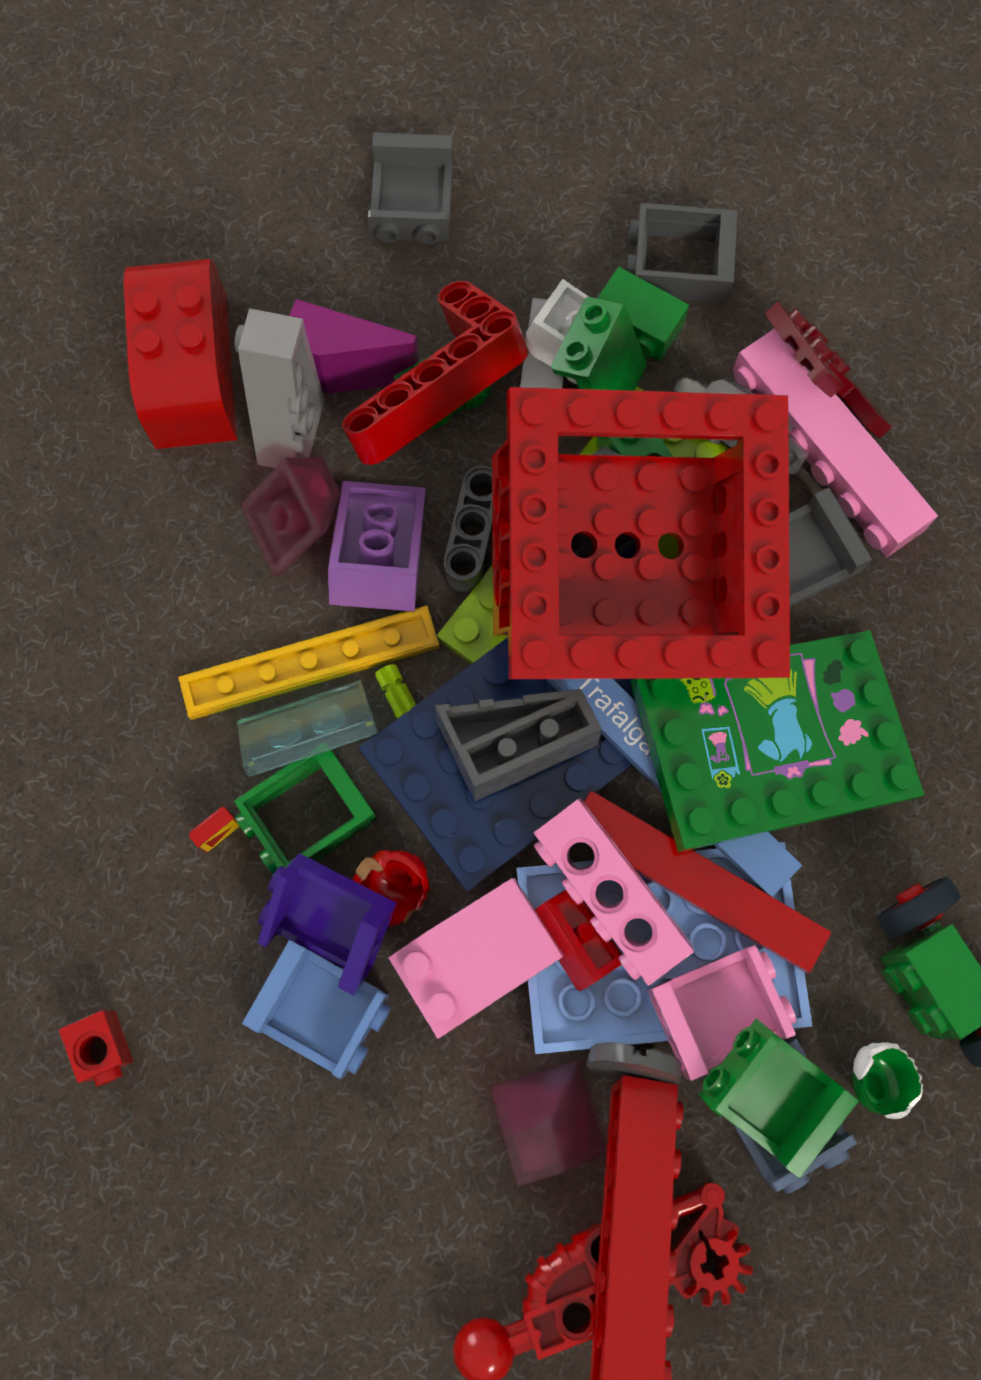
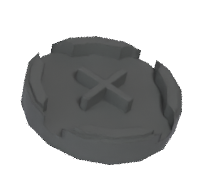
(618, 1059)

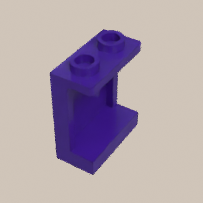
(327, 917)

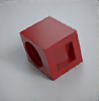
(79, 1038)

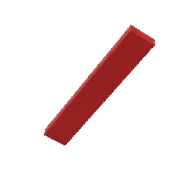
(712, 888)

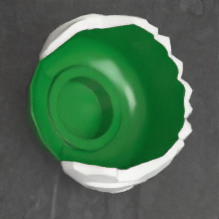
(886, 1080)

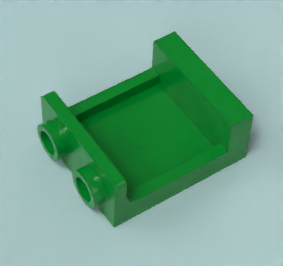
(601, 348)
(777, 1097)

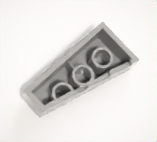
(279, 386)

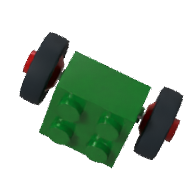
(934, 967)

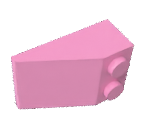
(475, 957)

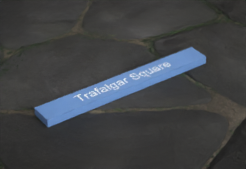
(755, 856)

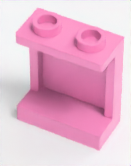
(715, 1003)

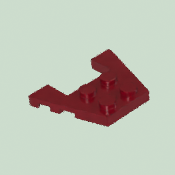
(825, 366)

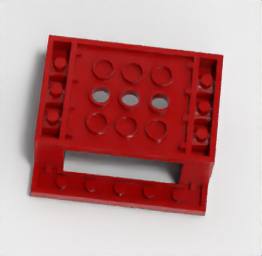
(605, 616)

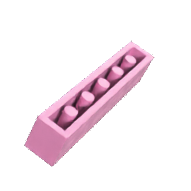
(838, 447)

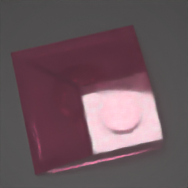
(291, 510)
(548, 1122)

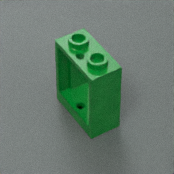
(283, 780)

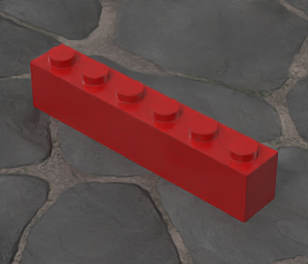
(635, 1233)

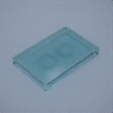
(305, 728)

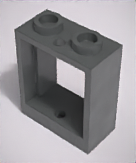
(687, 223)

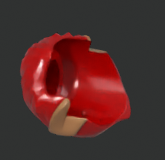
(398, 878)

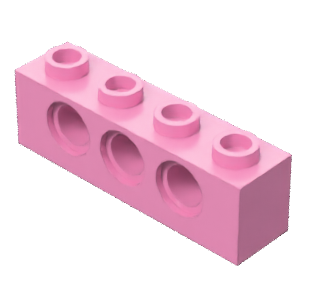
(640, 959)

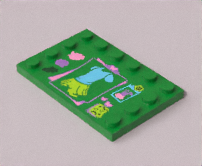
(777, 749)

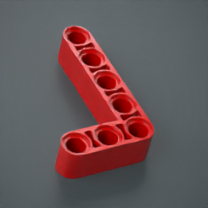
(485, 350)

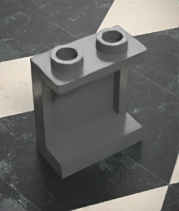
(411, 187)
(822, 548)

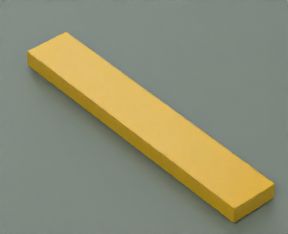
(308, 662)

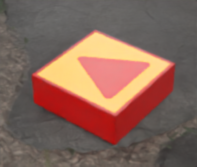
(214, 829)

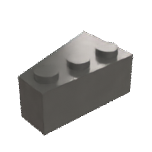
(516, 737)

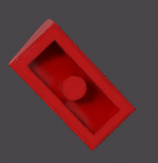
(584, 950)

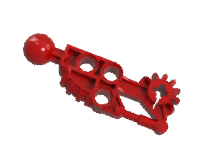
(569, 1275)

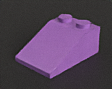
(376, 546)

